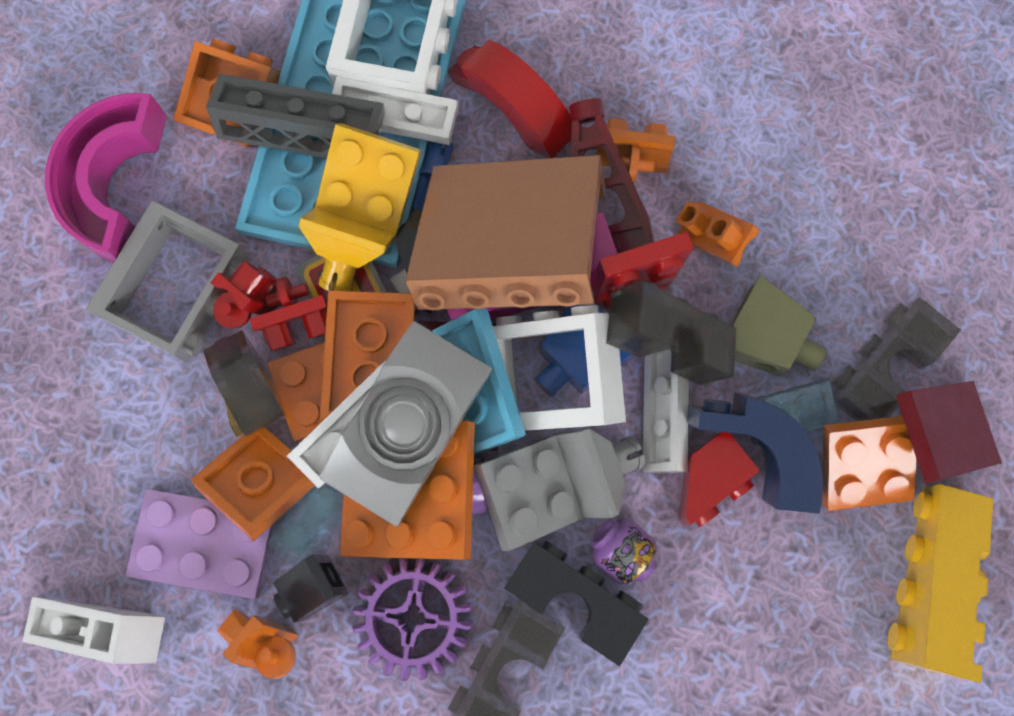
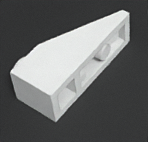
(94, 631)

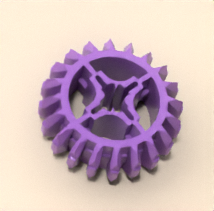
(375, 612)

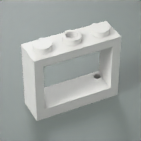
(348, 37)
(602, 366)

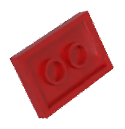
(652, 262)

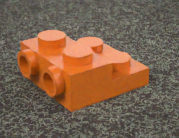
(201, 75)

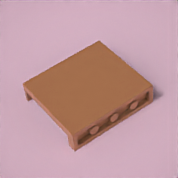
(507, 234)

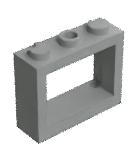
(136, 260)

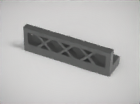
(290, 111)

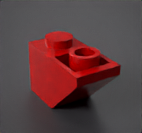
(714, 473)

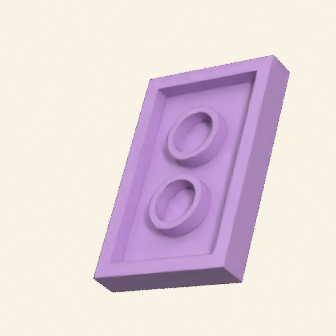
(195, 547)

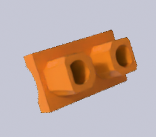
(640, 151)
(716, 231)
(259, 644)

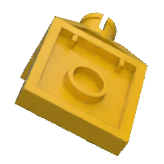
(358, 202)

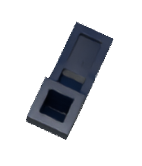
(791, 459)

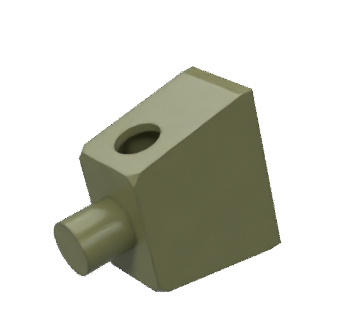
(774, 331)

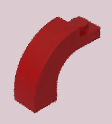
(518, 93)

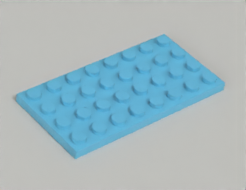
(288, 183)

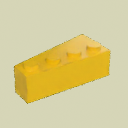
(944, 583)

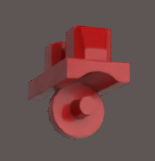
(245, 296)
(276, 324)

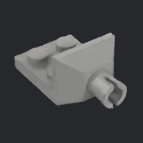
(555, 484)

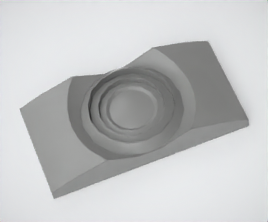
(405, 423)

